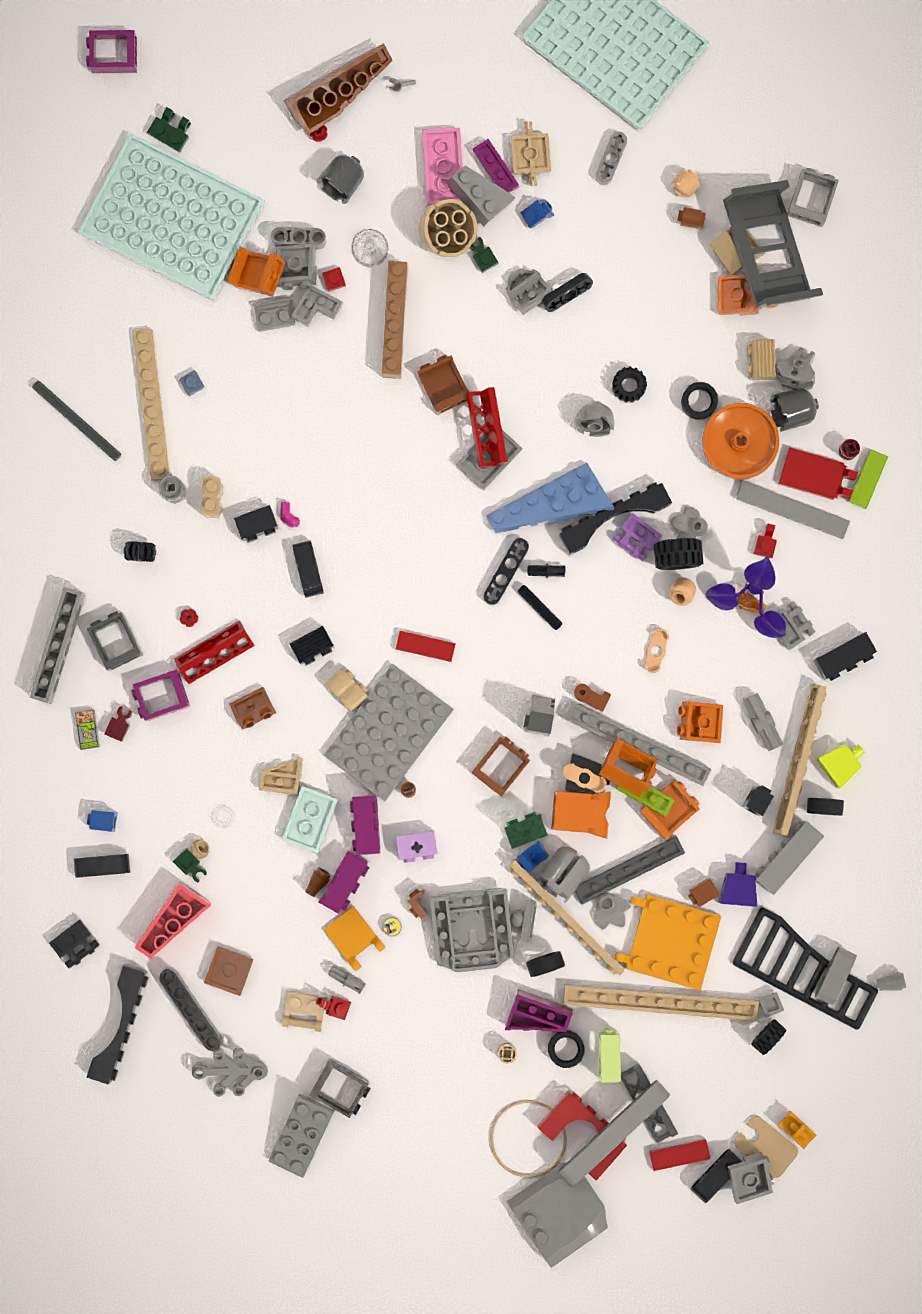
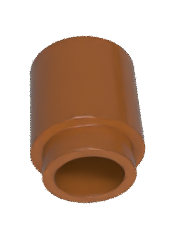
(691, 218)

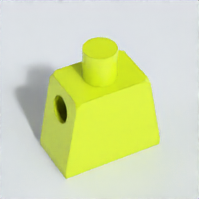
(841, 764)

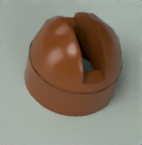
(406, 787)

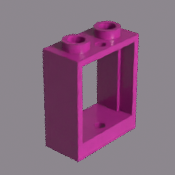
(112, 67)
(179, 689)

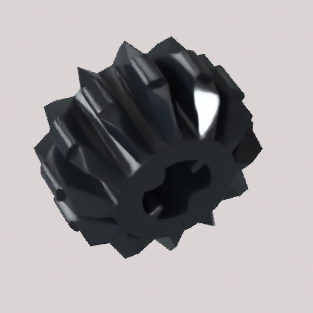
(139, 551)

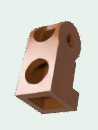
(587, 696)

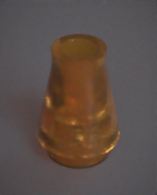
(749, 602)

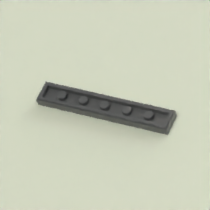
(629, 869)

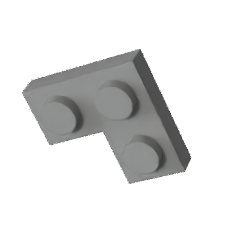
(313, 301)

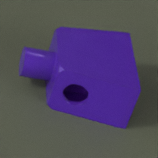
(739, 887)

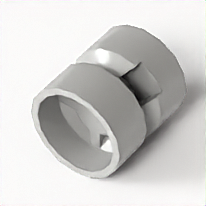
(172, 489)

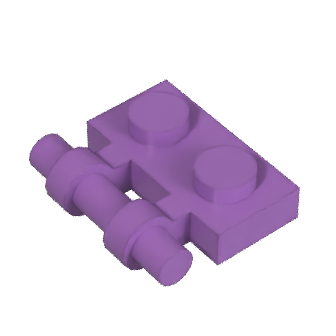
(641, 532)

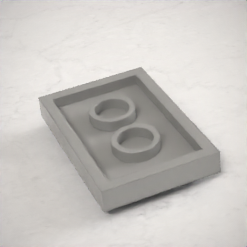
(485, 476)

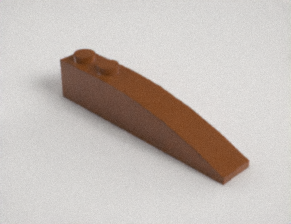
(336, 90)

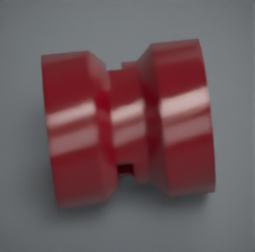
(846, 451)

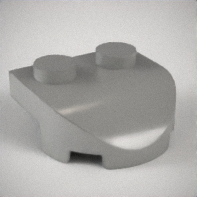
(527, 289)

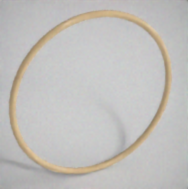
(492, 1145)

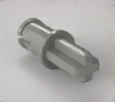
(346, 979)

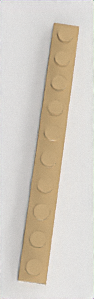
(661, 1002)

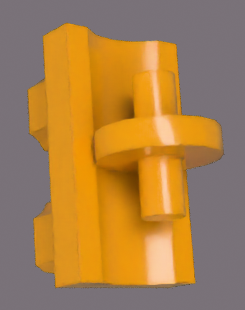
(797, 1129)

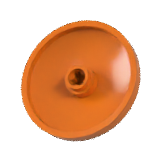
(740, 441)

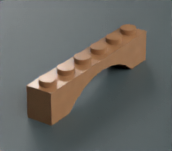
(394, 319)

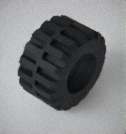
(678, 554)

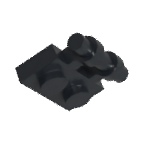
(71, 938)

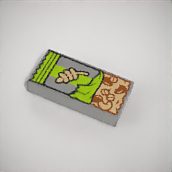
(87, 729)

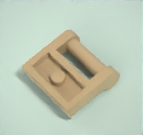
(303, 1004)

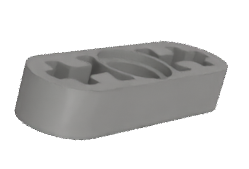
(621, 147)

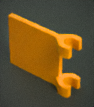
(352, 936)

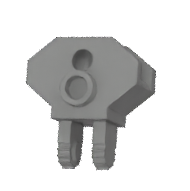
(798, 370)

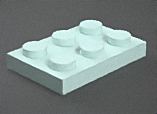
(310, 819)

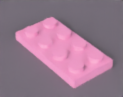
(441, 162)

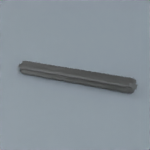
(76, 420)

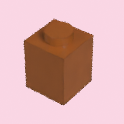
(703, 892)

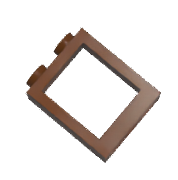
(507, 743)

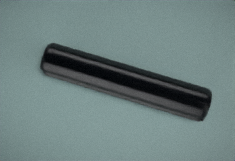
(539, 607)

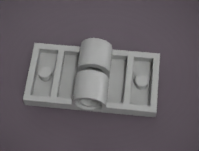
(301, 1135)

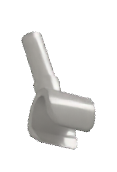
(399, 84)

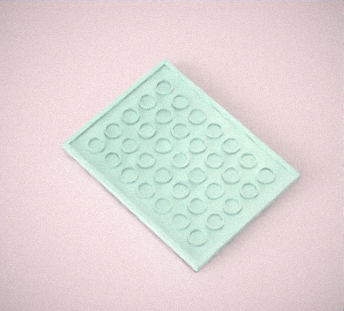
(171, 216)

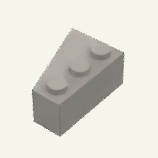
(479, 194)

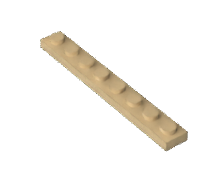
(151, 404)
(799, 760)
(570, 924)

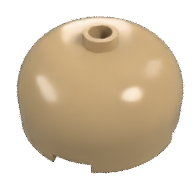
(457, 226)

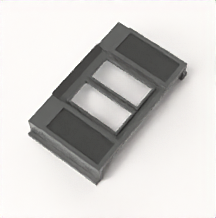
(760, 207)

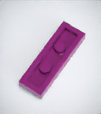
(495, 166)

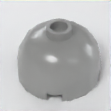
(596, 419)

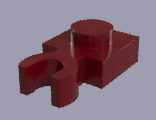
(117, 727)

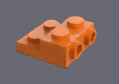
(735, 296)
(700, 722)

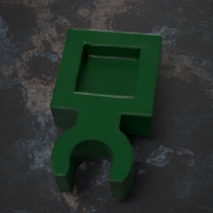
(484, 257)
(188, 863)

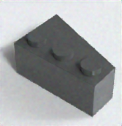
(540, 716)

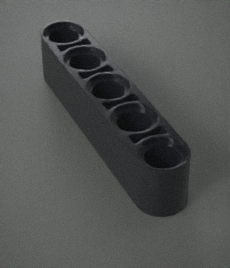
(192, 1019)

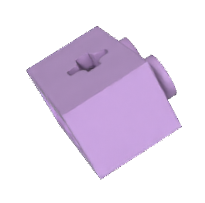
(425, 839)

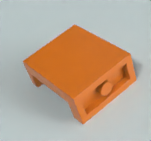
(256, 272)
(681, 811)

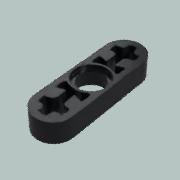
(576, 285)

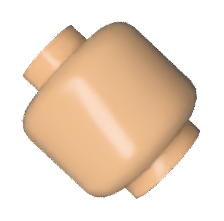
(686, 183)
(682, 591)

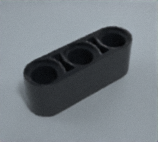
(308, 569)
(101, 865)
(715, 1176)

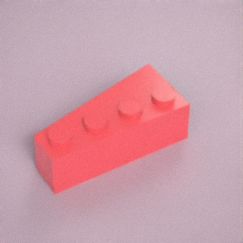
(174, 916)

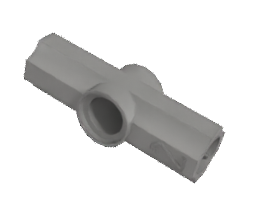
(763, 722)

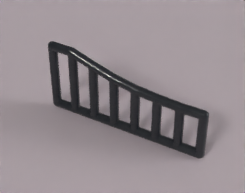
(808, 951)

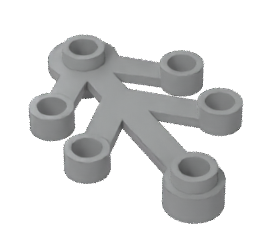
(232, 1070)

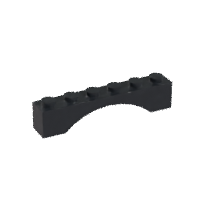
(649, 501)
(130, 986)

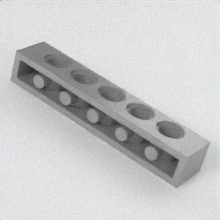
(57, 645)

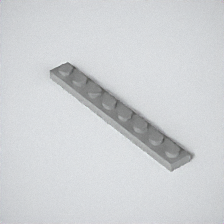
(611, 731)

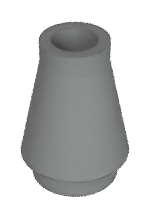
(893, 982)

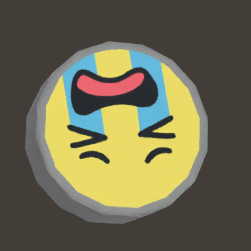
(392, 926)

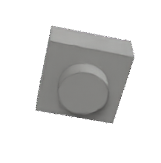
(771, 1004)

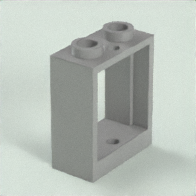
(808, 215)

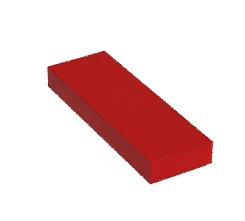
(425, 646)
(679, 1155)

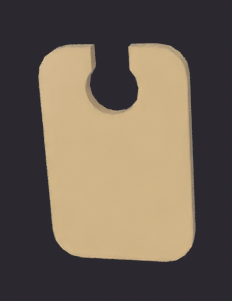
(769, 1142)

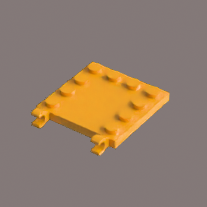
(671, 941)

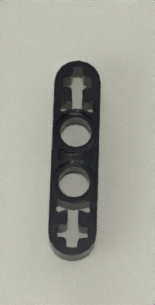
(503, 570)

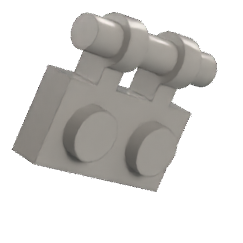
(793, 633)

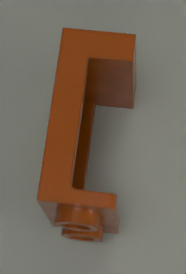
(443, 384)

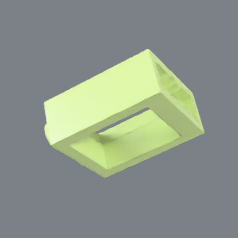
(609, 1056)

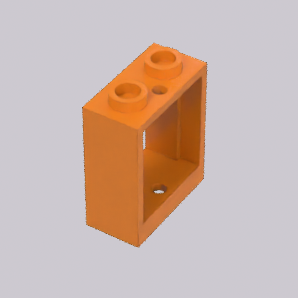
(634, 757)

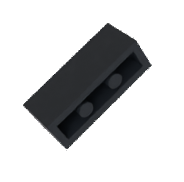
(845, 657)

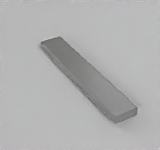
(792, 510)

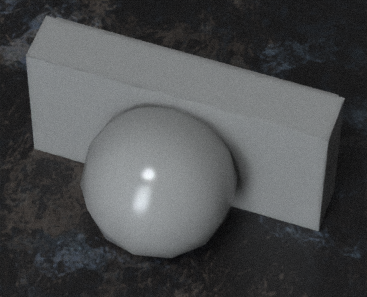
(525, 920)

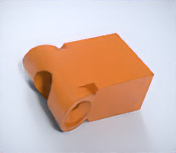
(581, 812)

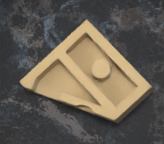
(282, 778)

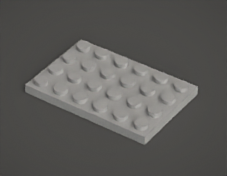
(388, 732)

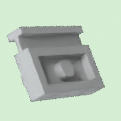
(274, 314)

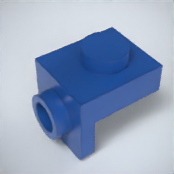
(537, 212)
(532, 856)

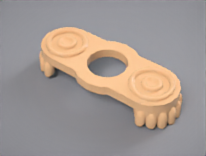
(659, 639)
(596, 782)

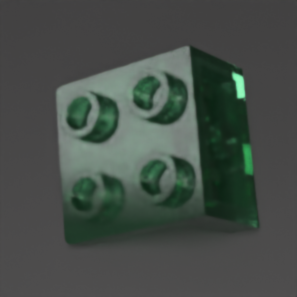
(526, 830)

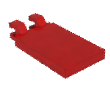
(815, 475)

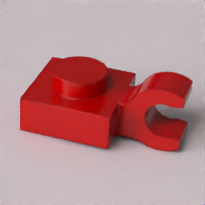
(765, 544)
(335, 1007)

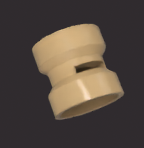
(508, 1050)

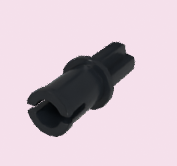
(546, 570)

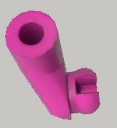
(289, 519)

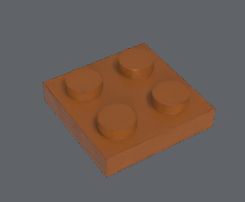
(228, 971)

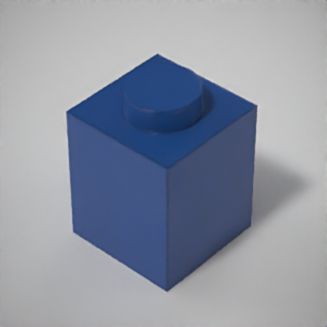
(102, 820)

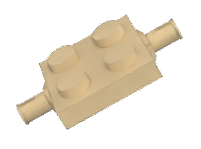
(530, 154)

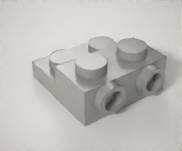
(299, 266)
(751, 1178)

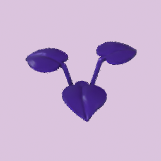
(760, 577)

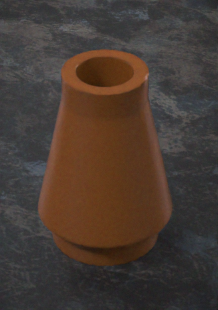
(318, 880)

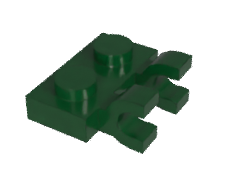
(167, 134)

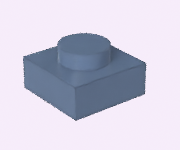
(192, 383)

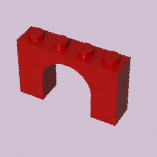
(571, 1109)

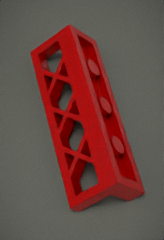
(493, 427)
(211, 649)

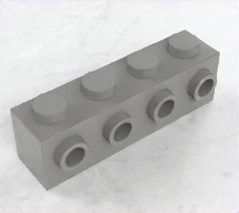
(789, 857)

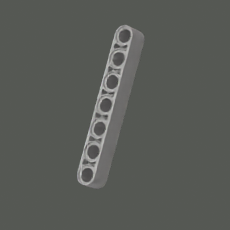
(614, 1133)

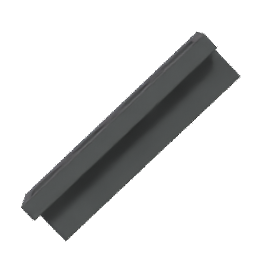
(660, 1110)

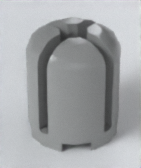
(572, 878)

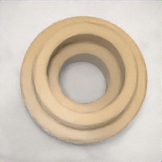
(200, 849)

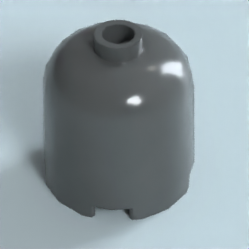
(341, 177)
(793, 409)

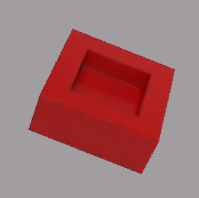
(334, 279)

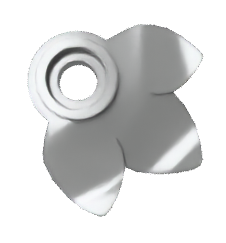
(686, 523)
(613, 913)

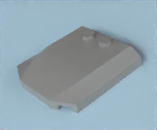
(472, 929)
(559, 1215)

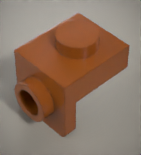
(416, 908)

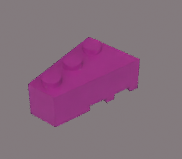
(365, 825)
(344, 882)
(537, 1013)

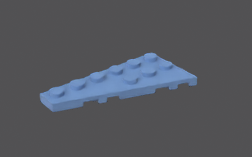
(558, 500)

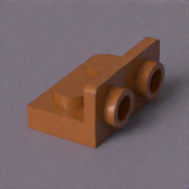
(252, 708)

